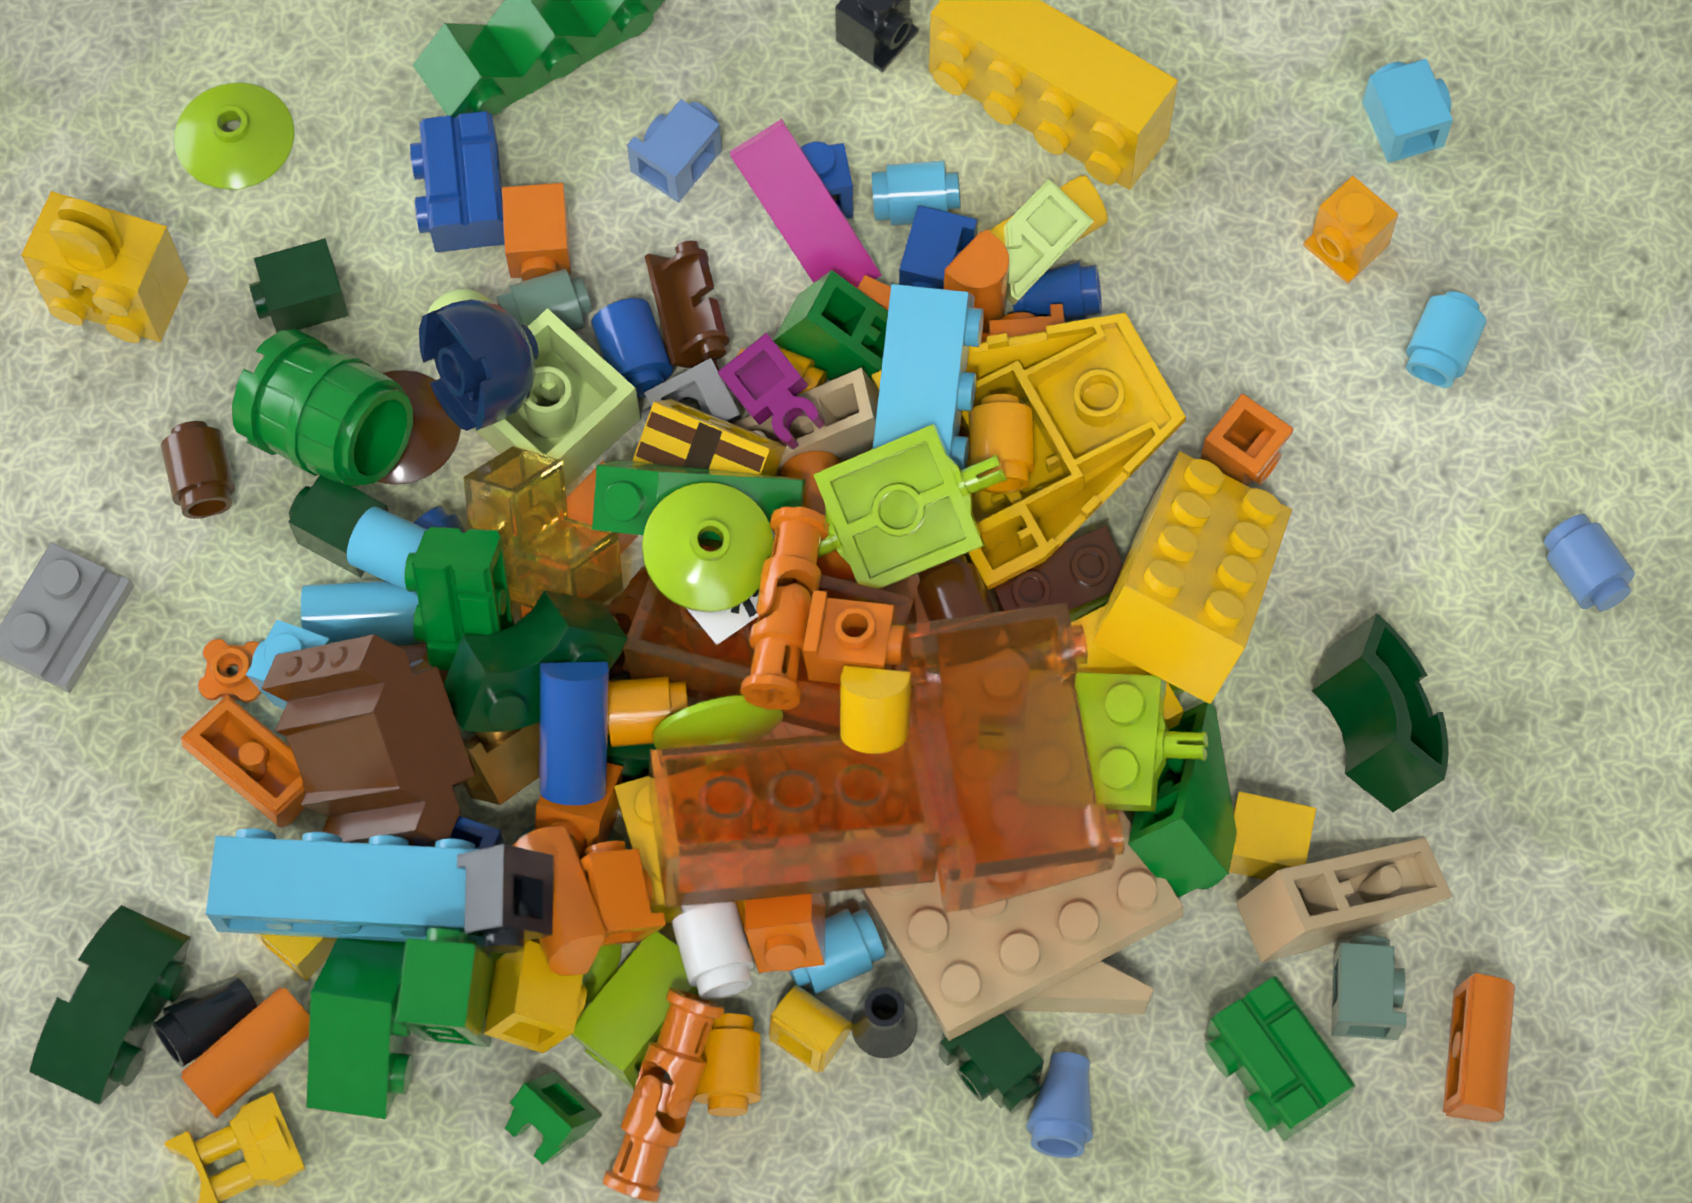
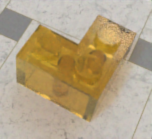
(542, 547)

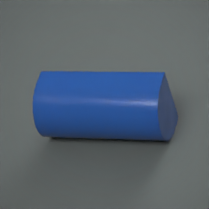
(573, 732)

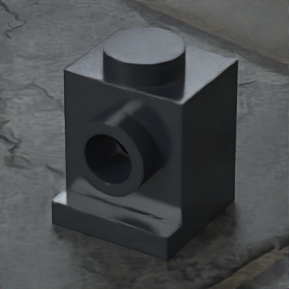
(874, 29)
(508, 896)

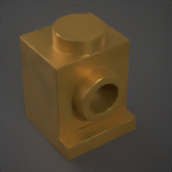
(502, 763)

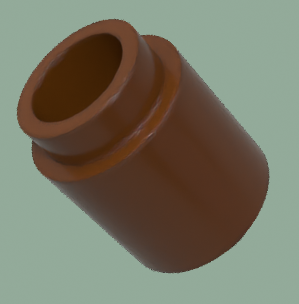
(198, 469)
(953, 590)

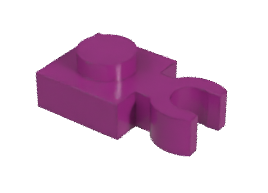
(769, 387)

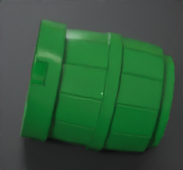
(322, 410)

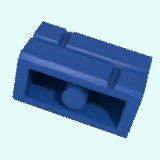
(461, 182)

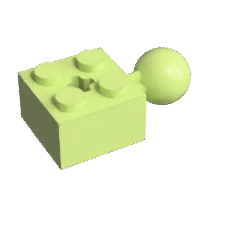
(582, 393)

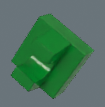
(554, 1112)

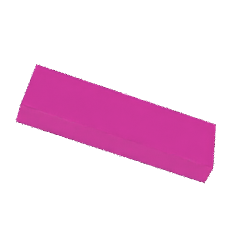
(802, 206)

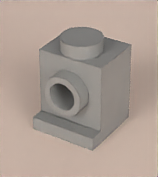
(700, 384)

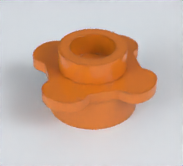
(216, 680)

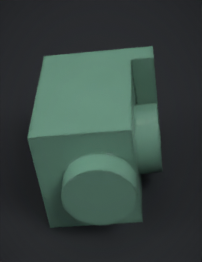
(1367, 990)

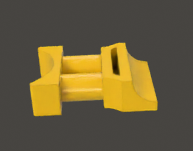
(265, 1143)

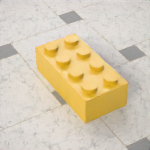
(1055, 81)
(1194, 577)

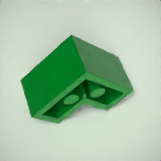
(354, 1032)

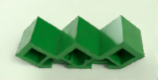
(524, 49)

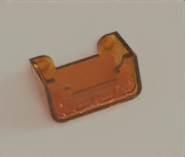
(1007, 754)

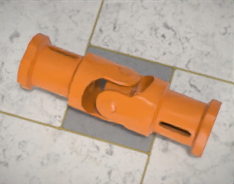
(784, 608)
(658, 1104)

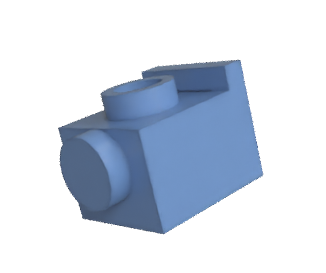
(676, 149)

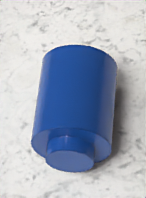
(632, 343)

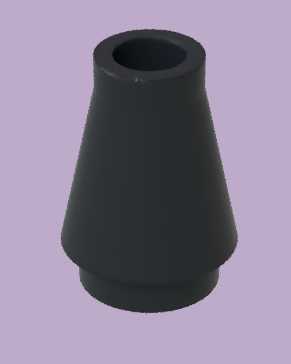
(202, 1020)
(879, 1036)

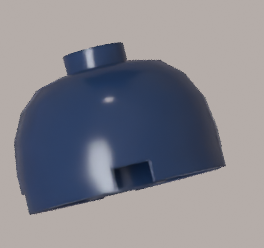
(480, 359)

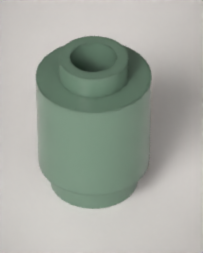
(551, 291)

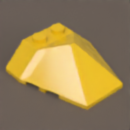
(1094, 423)

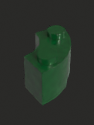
(497, 675)
(1383, 714)
(99, 1033)

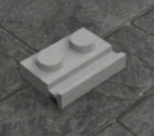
(61, 617)

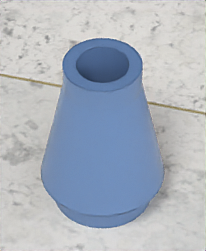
(1063, 1108)

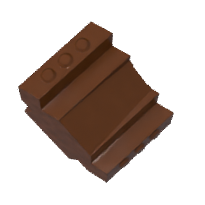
(371, 739)

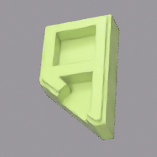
(1040, 236)

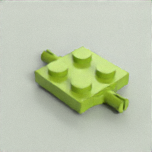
(902, 508)
(1130, 737)

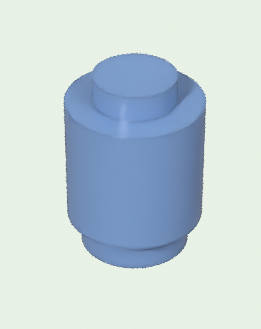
(1589, 563)

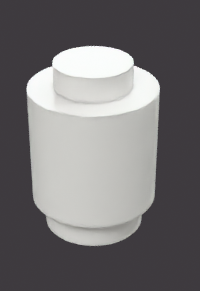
(714, 949)

